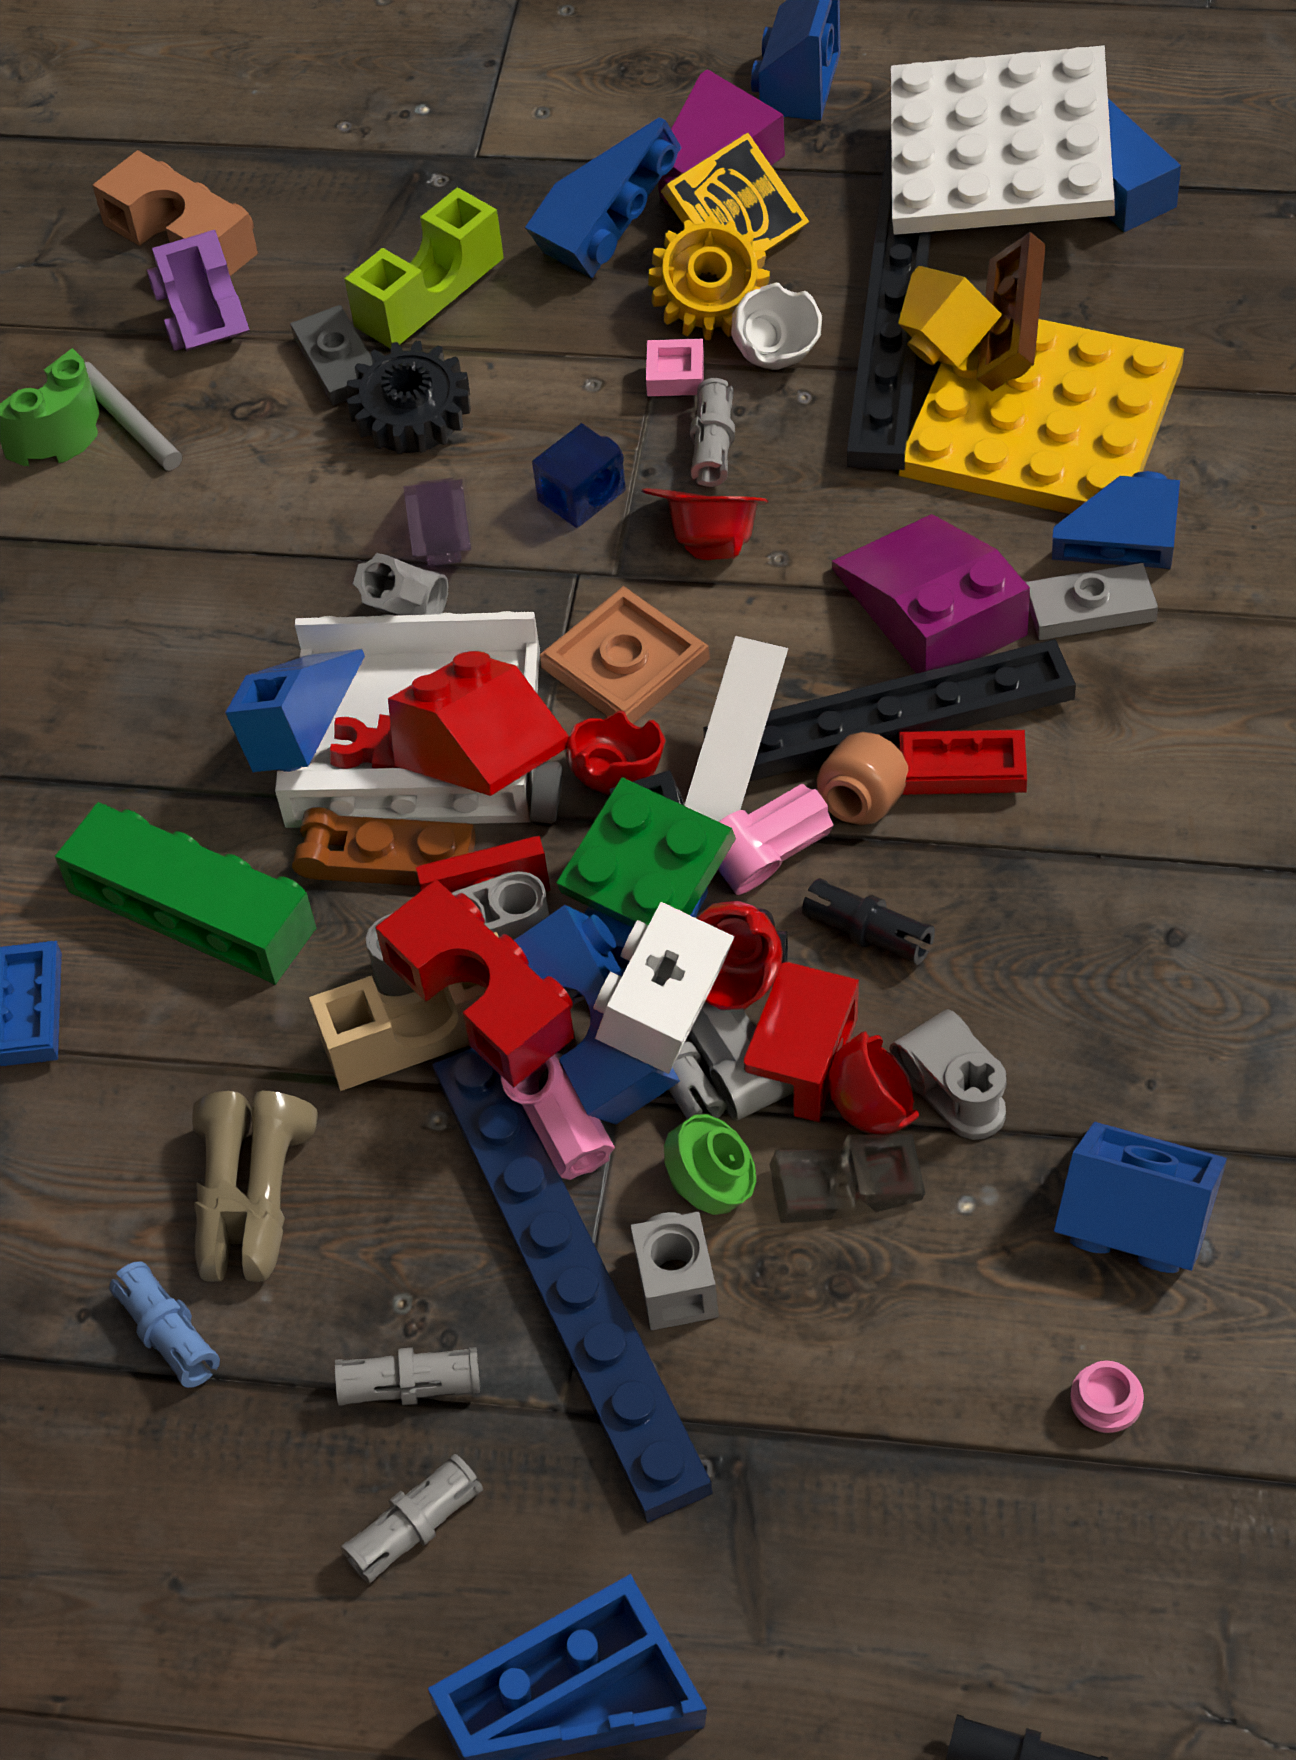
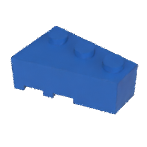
(572, 1685)

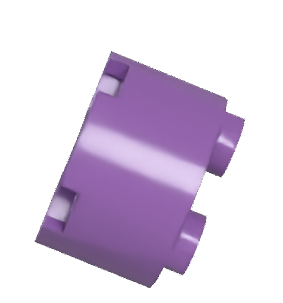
(198, 292)

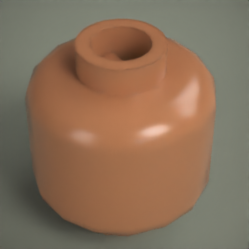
(862, 778)

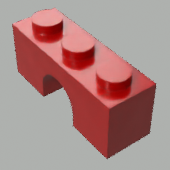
(445, 942)

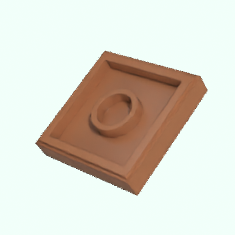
(624, 656)

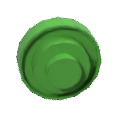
(709, 1164)

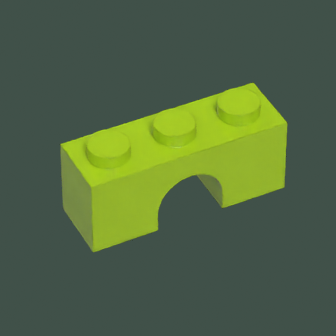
(457, 248)

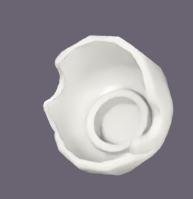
(776, 326)

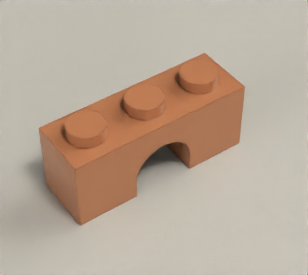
(150, 198)

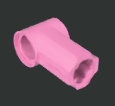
(772, 836)
(569, 1135)

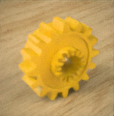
(704, 250)

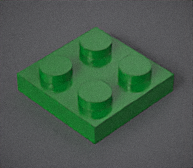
(643, 855)

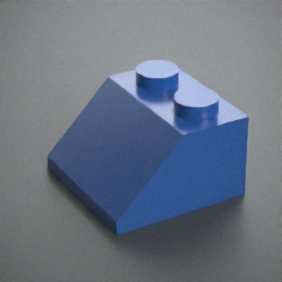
(799, 58)
(1139, 1197)

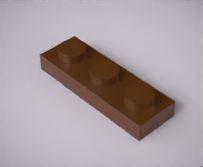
(1015, 291)

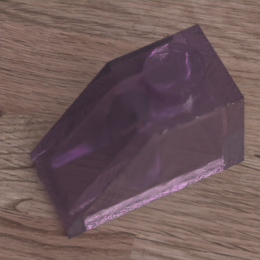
(439, 519)

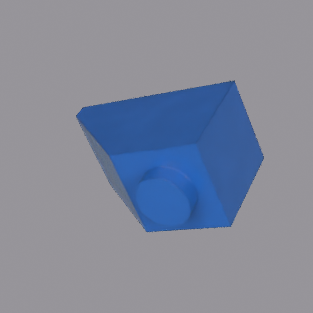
(1123, 524)

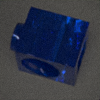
(579, 475)

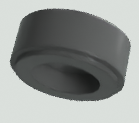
(546, 792)

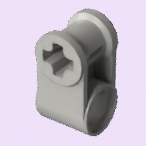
(954, 1075)

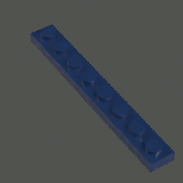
(575, 1290)

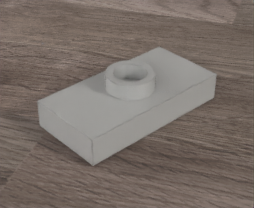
(1092, 601)

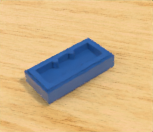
(29, 1002)

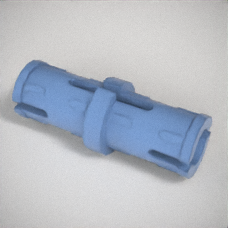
(164, 1324)

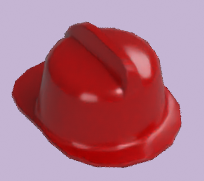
(710, 524)

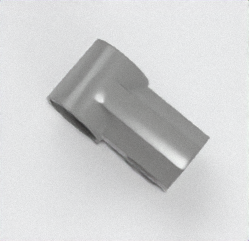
(400, 587)
(723, 1043)

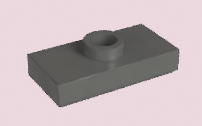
(331, 350)

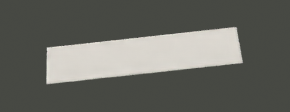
(736, 728)

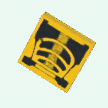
(739, 188)

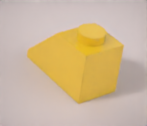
(944, 316)

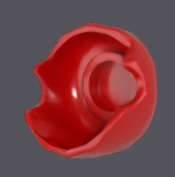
(613, 748)
(752, 957)
(871, 1087)

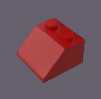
(473, 724)

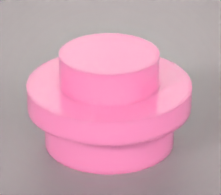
(1107, 1397)

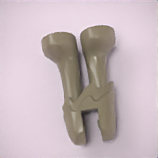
(221, 1208)

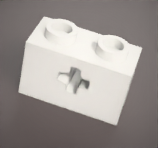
(662, 987)

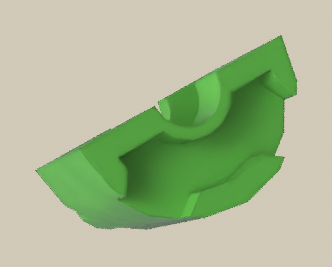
(51, 419)

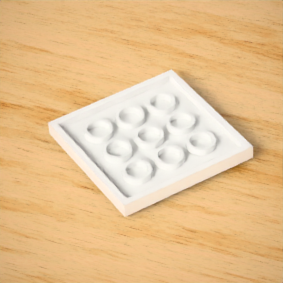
(1001, 140)

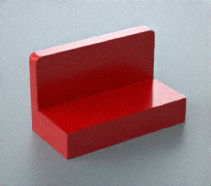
(800, 1032)

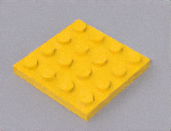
(1055, 431)

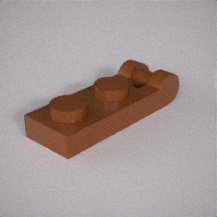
(375, 847)

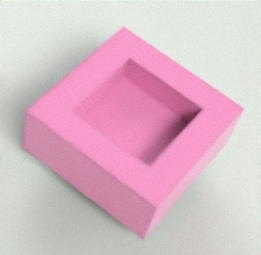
(674, 367)

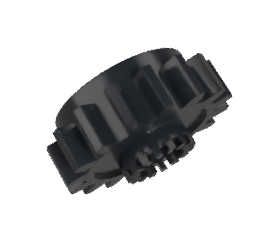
(409, 398)

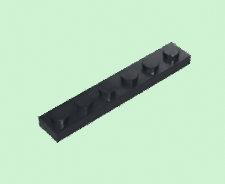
(920, 702)

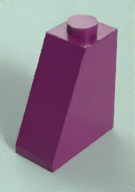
(717, 116)

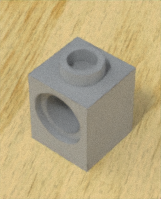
(678, 1294)

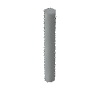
(133, 421)

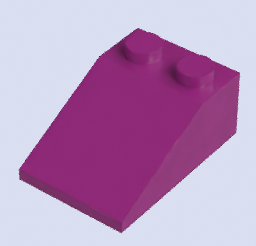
(937, 593)

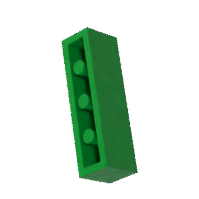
(187, 891)

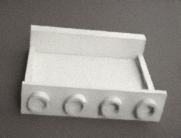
(396, 654)

